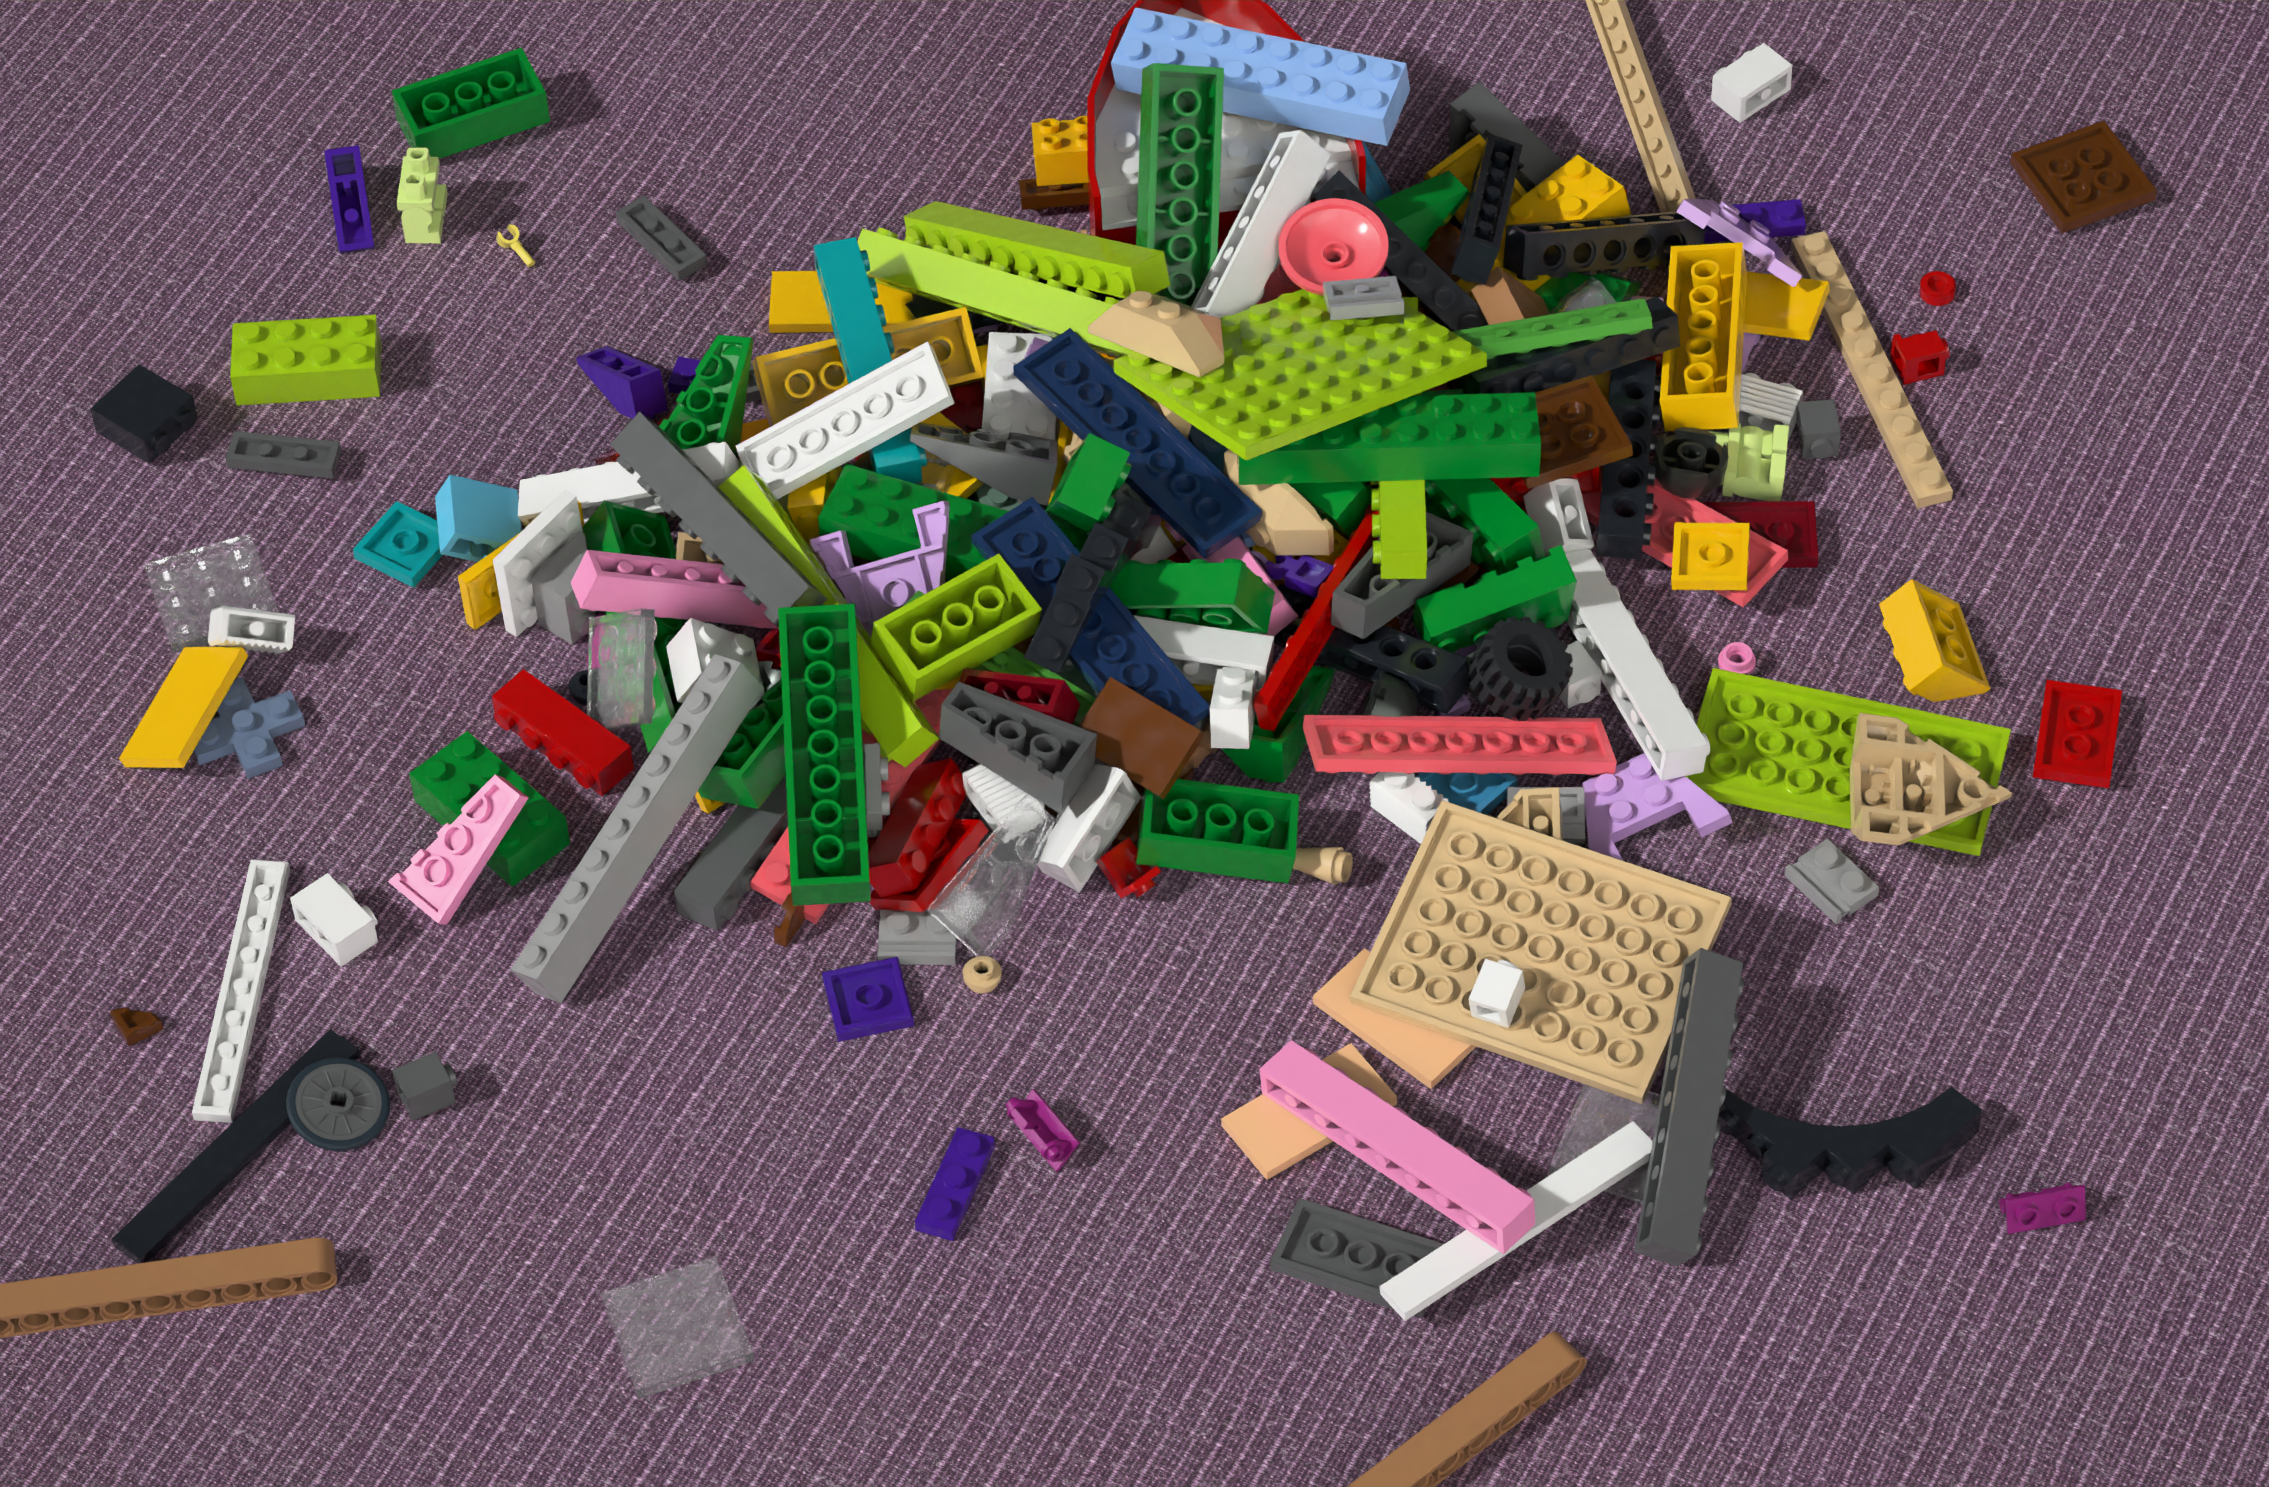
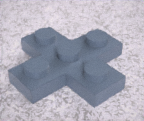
(249, 729)

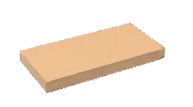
(1413, 1048)
(1279, 1139)

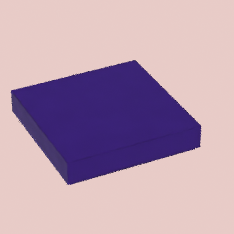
(867, 999)

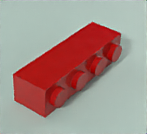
(562, 733)
(916, 827)

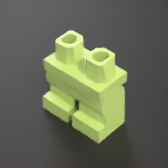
(421, 197)
(1754, 461)

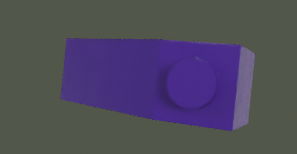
(349, 198)
(625, 382)

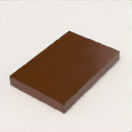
(1140, 737)

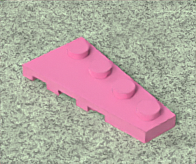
(453, 862)

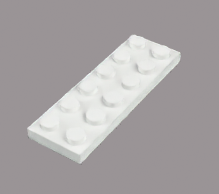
(848, 421)

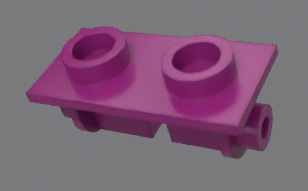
(1043, 1128)
(2044, 1209)

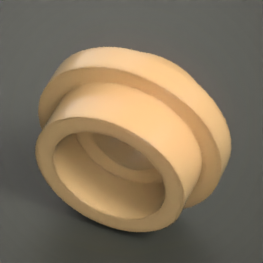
(983, 982)

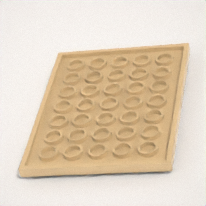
(1587, 930)

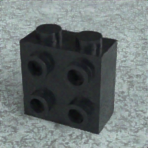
(144, 414)

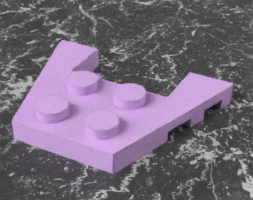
(1755, 236)
(889, 582)
(1637, 799)

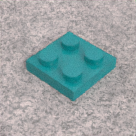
(401, 544)

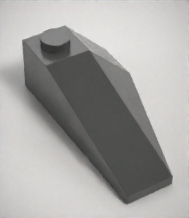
(1014, 466)

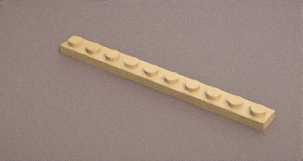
(1641, 103)
(1873, 373)

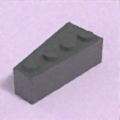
(1482, 113)
(1368, 602)
(1019, 744)

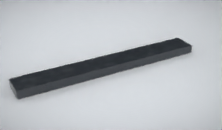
(221, 1160)

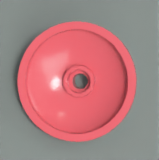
(1331, 231)

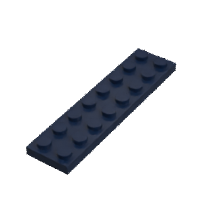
(1165, 465)
(1113, 638)

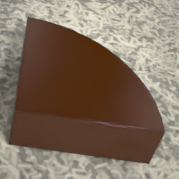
(791, 923)
(135, 1024)

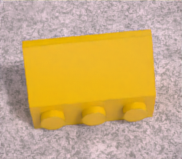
(1932, 644)

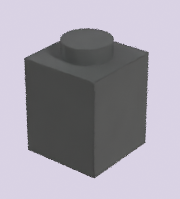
(1818, 429)
(425, 1085)

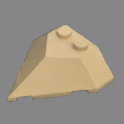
(1909, 784)

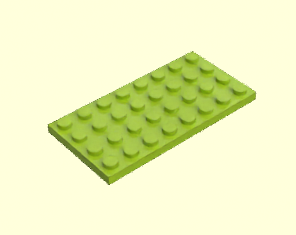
(1793, 749)

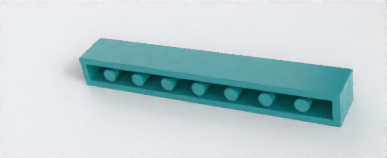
(862, 341)

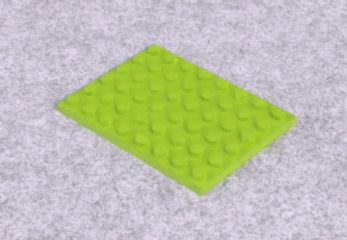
(1302, 373)

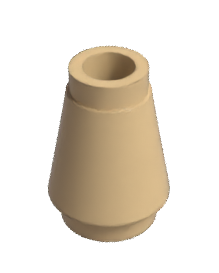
(1325, 863)

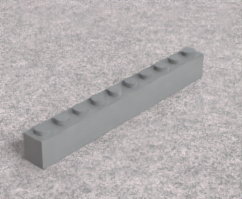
(637, 828)

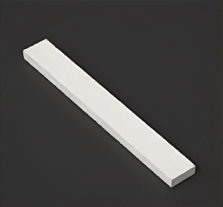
(241, 991)
(1553, 1199)

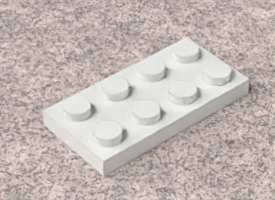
(1007, 401)

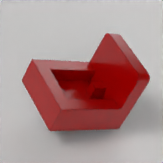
(1123, 872)

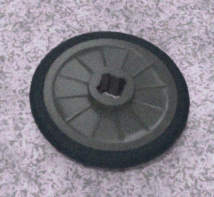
(337, 1126)

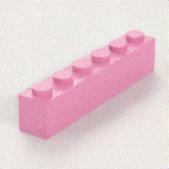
(668, 585)

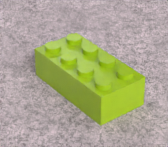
(306, 360)
(955, 627)

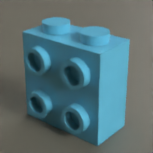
(475, 517)

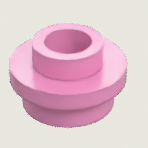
(1739, 653)

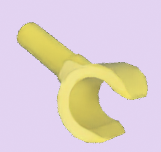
(515, 244)

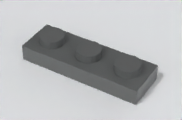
(661, 238)
(283, 454)

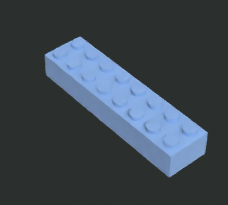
(1272, 75)

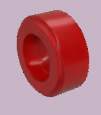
(1937, 288)

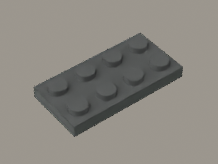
(1346, 1251)

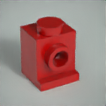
(1919, 356)

